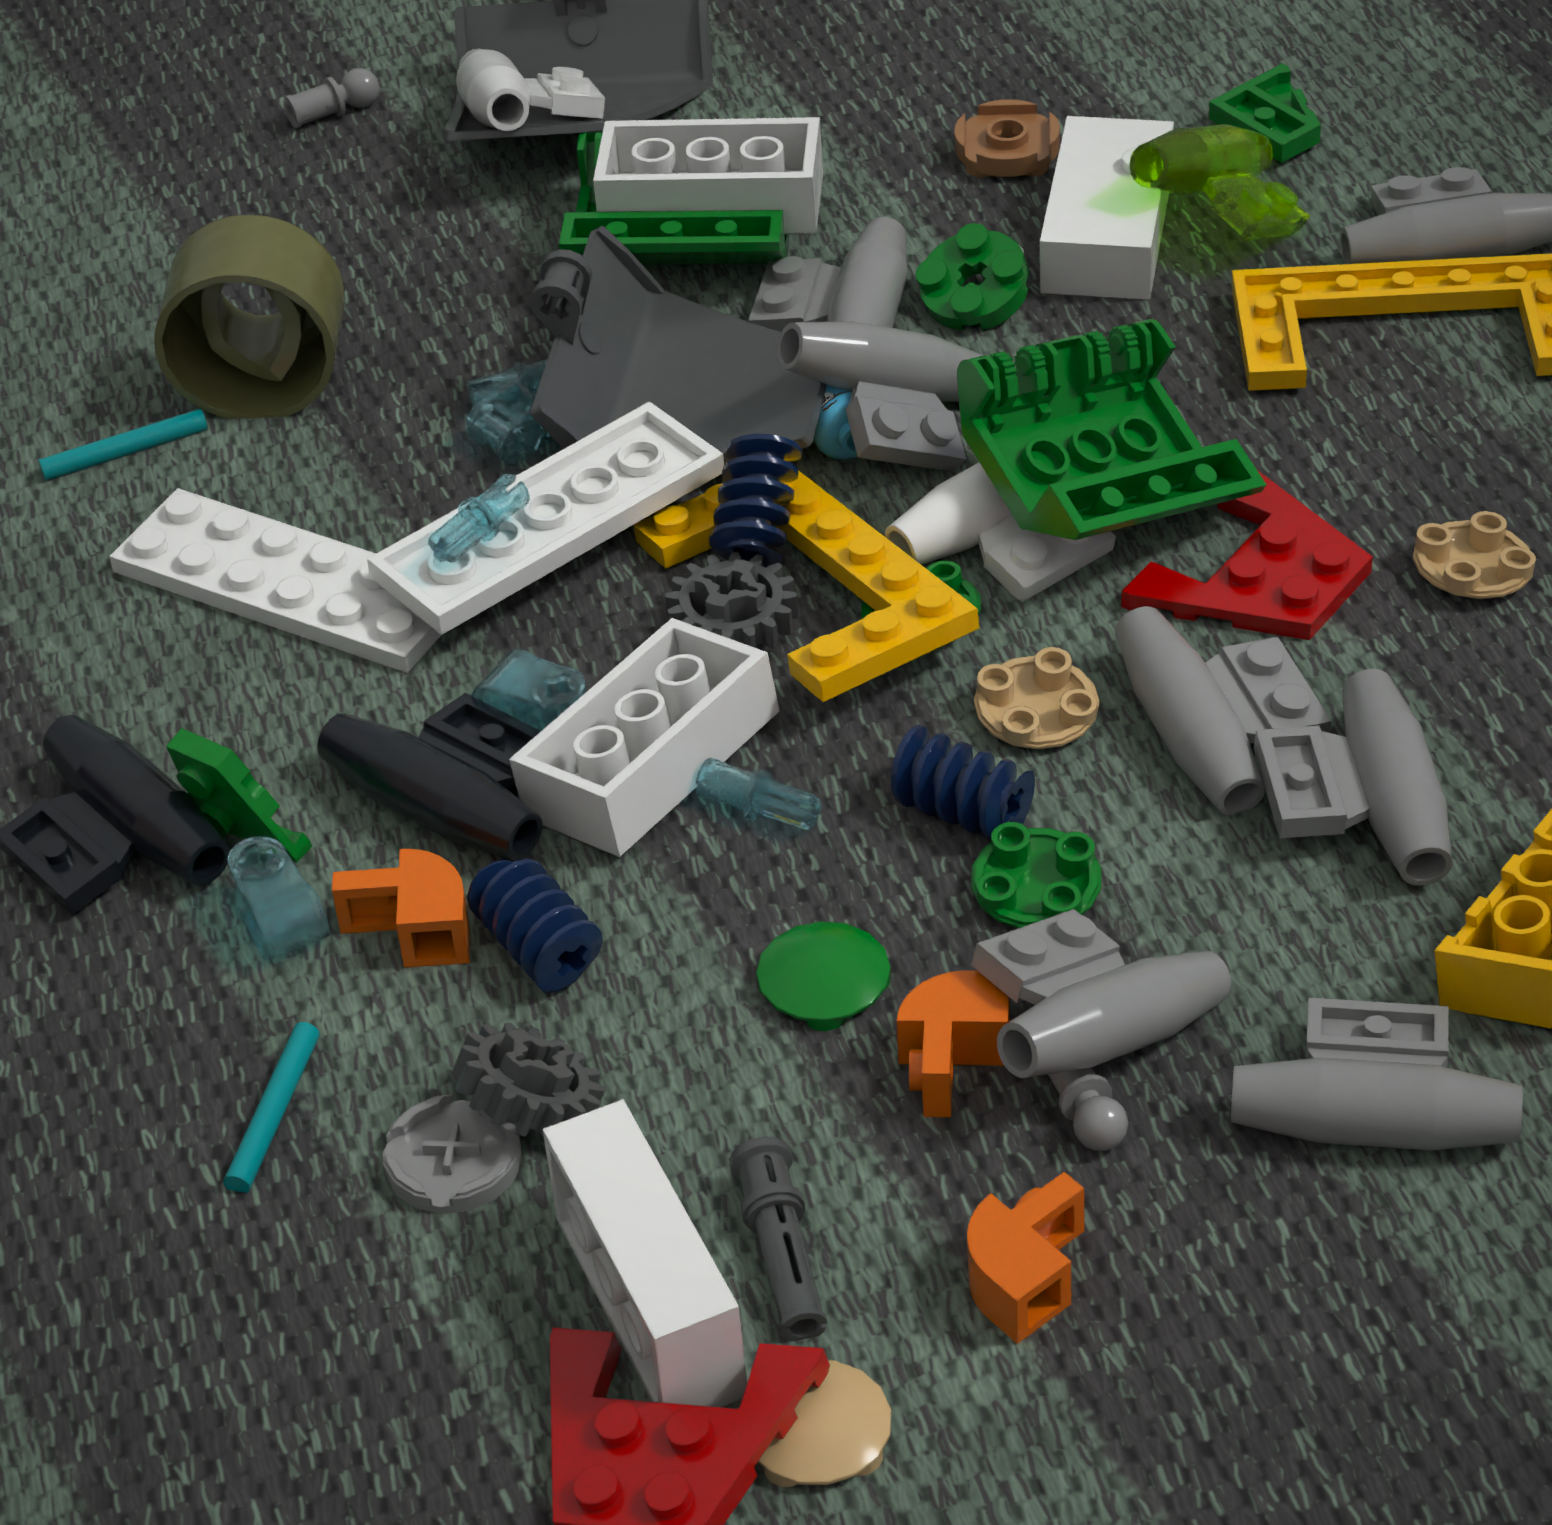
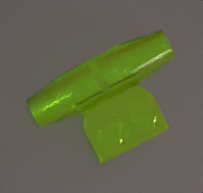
(1224, 166)

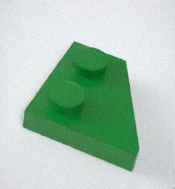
(1271, 108)
(229, 792)

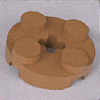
(1007, 140)

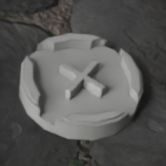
(450, 1156)

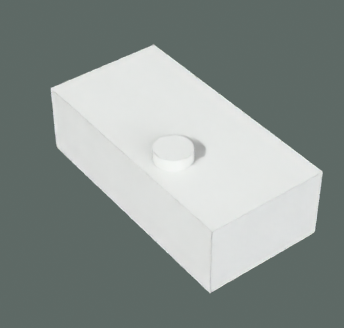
(713, 167)
(1099, 222)
(642, 735)
(645, 1259)

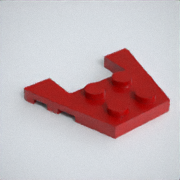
(1276, 583)
(656, 1458)

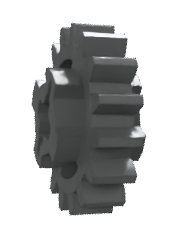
(736, 600)
(525, 1078)

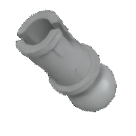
(357, 88)
(1088, 1102)

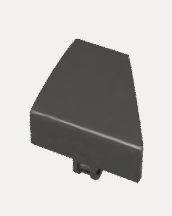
(634, 52)
(636, 343)

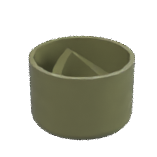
(241, 360)

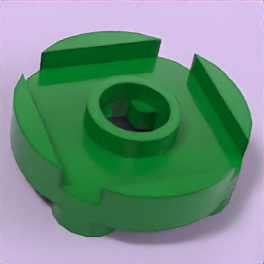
(965, 255)

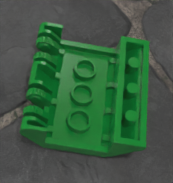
(673, 235)
(1090, 436)

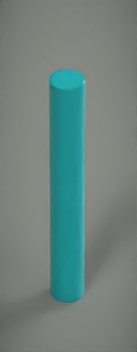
(122, 444)
(271, 1108)

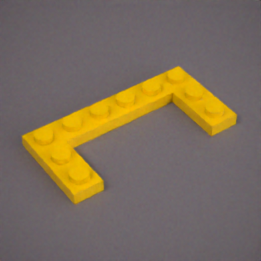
(1273, 298)
(911, 604)

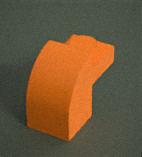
(417, 899)
(945, 1025)
(1016, 1258)

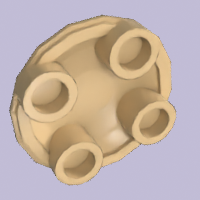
(1473, 557)
(1036, 700)
(836, 1432)

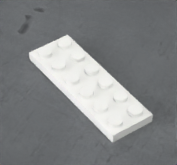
(573, 506)
(273, 577)

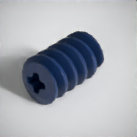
(753, 497)
(957, 784)
(535, 922)

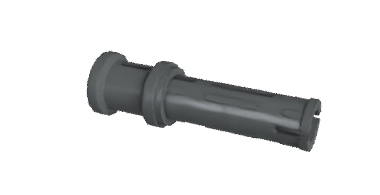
(773, 1212)

